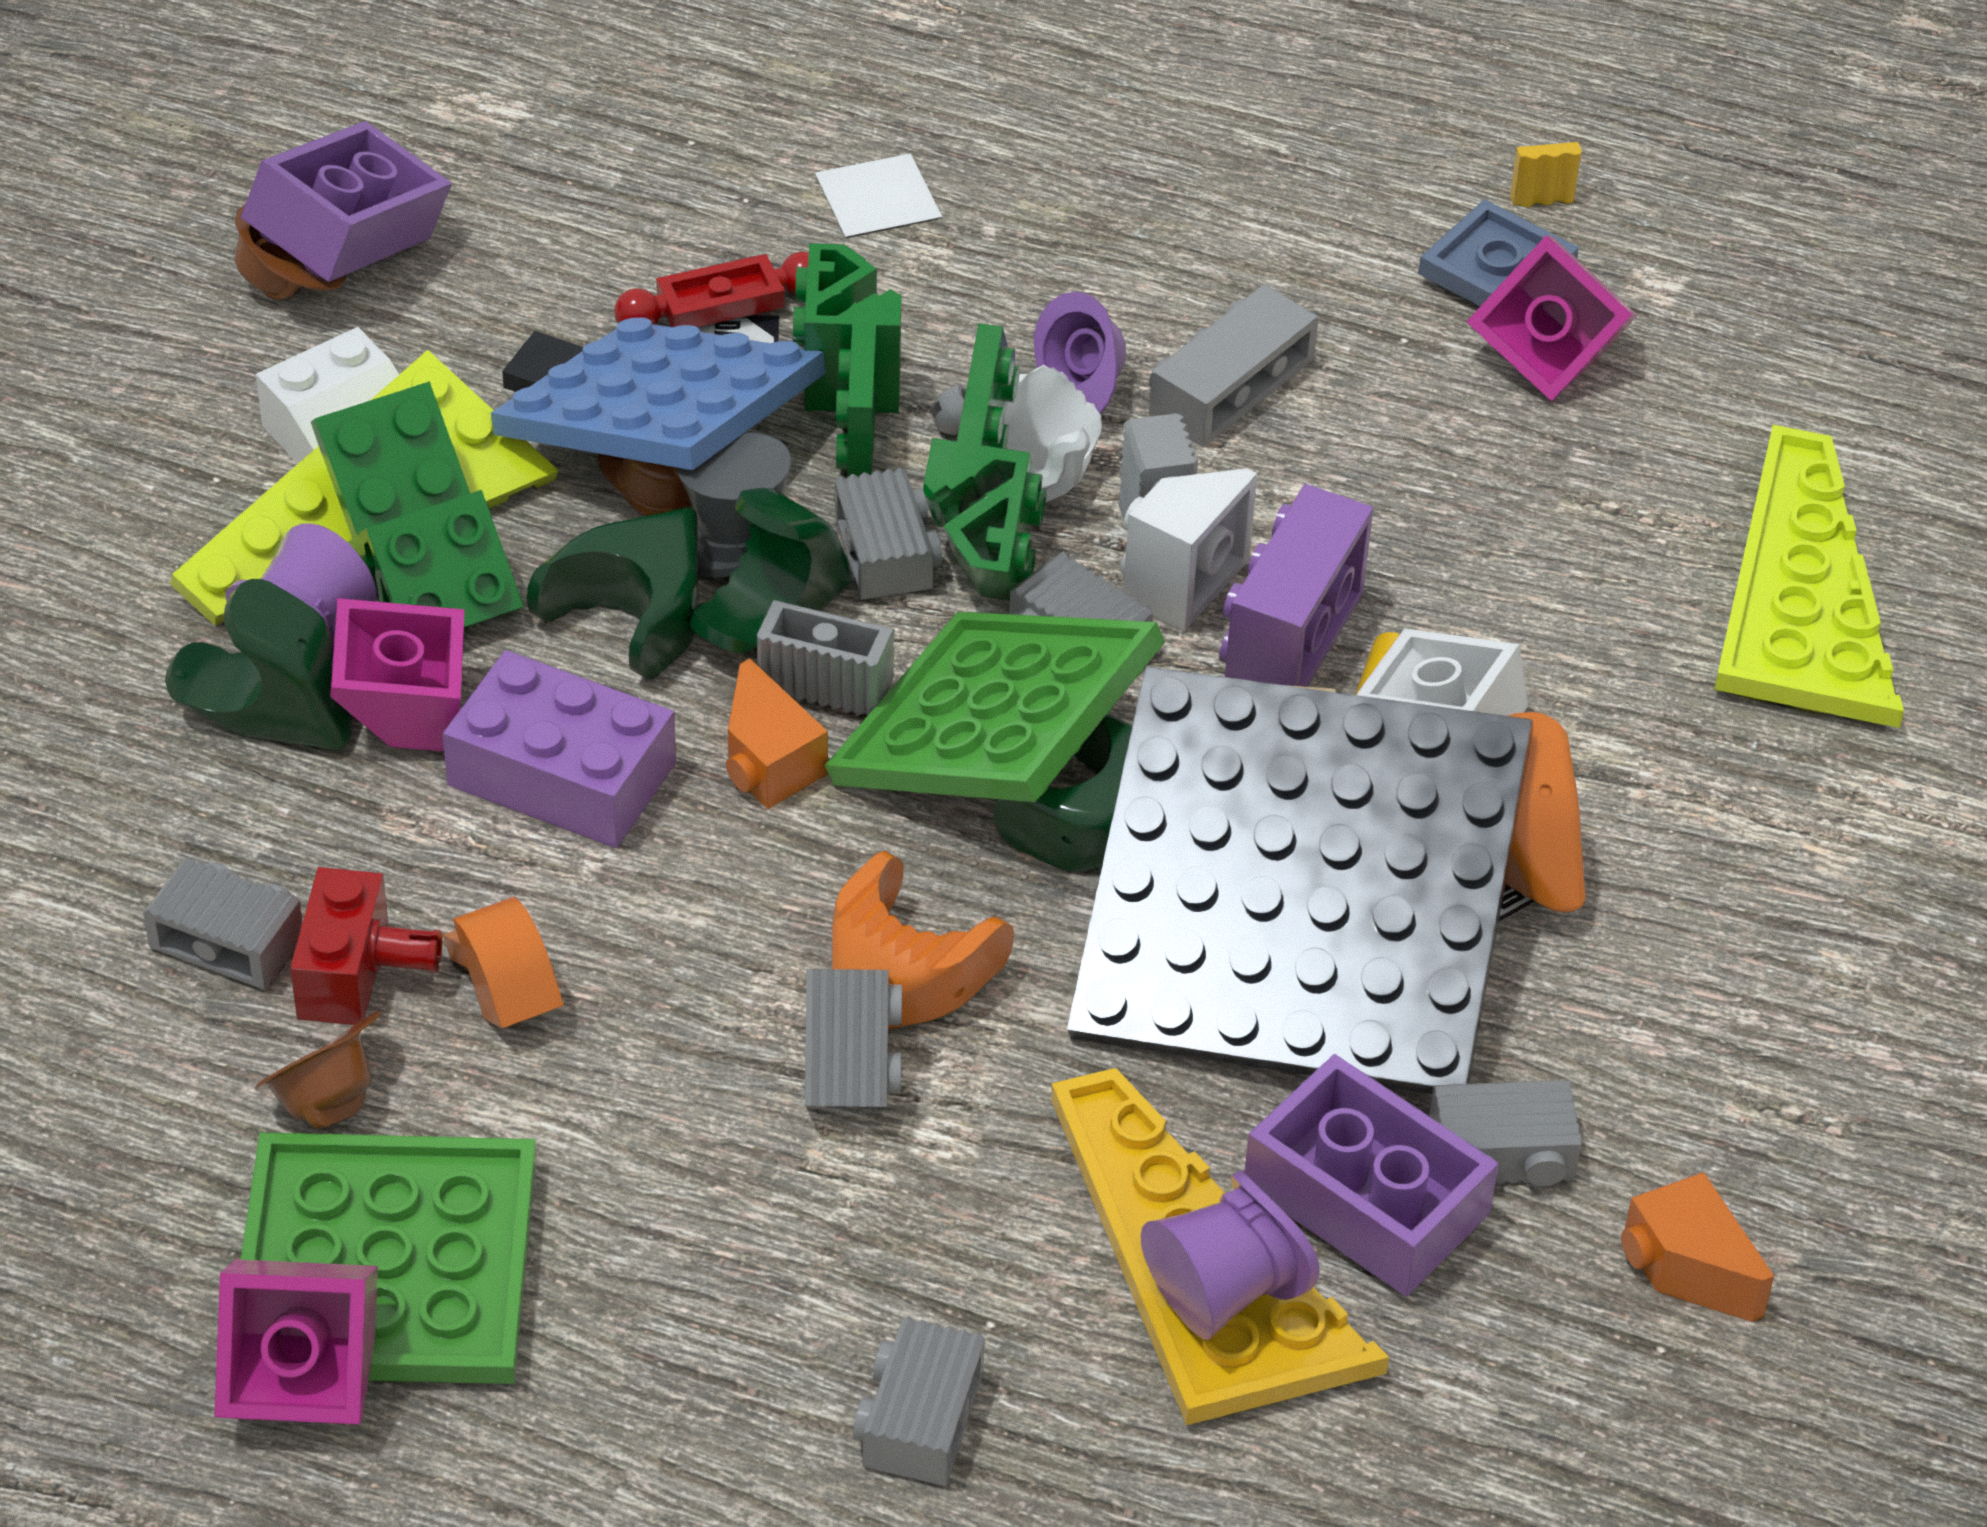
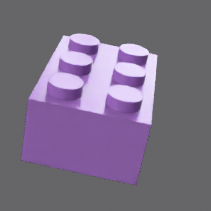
(345, 200)
(1298, 590)
(560, 748)
(1371, 1174)

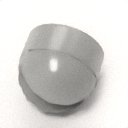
(948, 409)

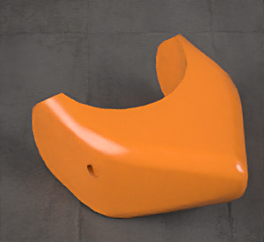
(1547, 835)
(934, 970)

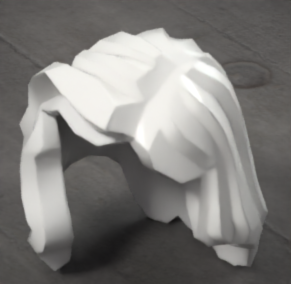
(1054, 426)

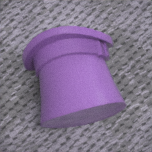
(318, 570)
(1228, 1256)

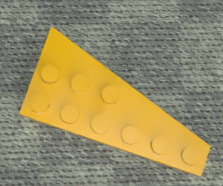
(1144, 1175)

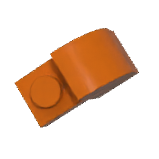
(505, 962)

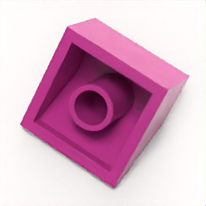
(1551, 318)
(399, 669)
(295, 1341)

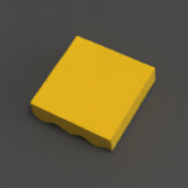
(1545, 174)

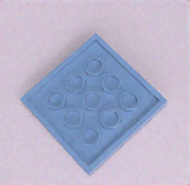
(659, 393)

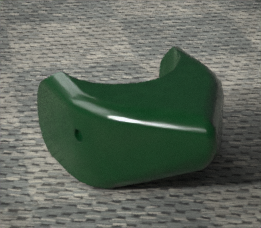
(787, 560)
(635, 565)
(276, 682)
(1074, 822)

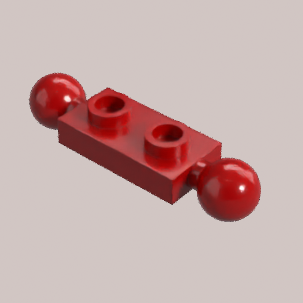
(714, 292)

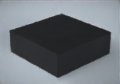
(536, 359)

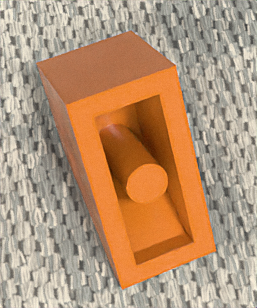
(772, 740)
(1696, 1249)

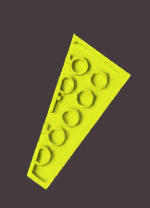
(307, 494)
(1803, 596)

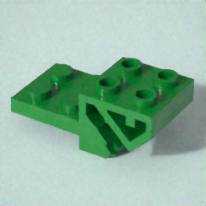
(859, 346)
(981, 488)
(413, 508)

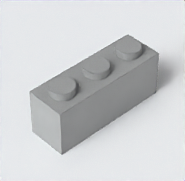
(1234, 363)

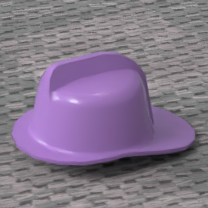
(1081, 343)

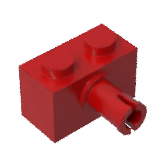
(347, 942)

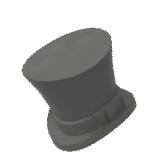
(714, 487)

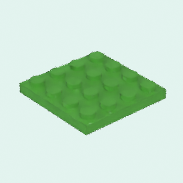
(995, 705)
(435, 1218)

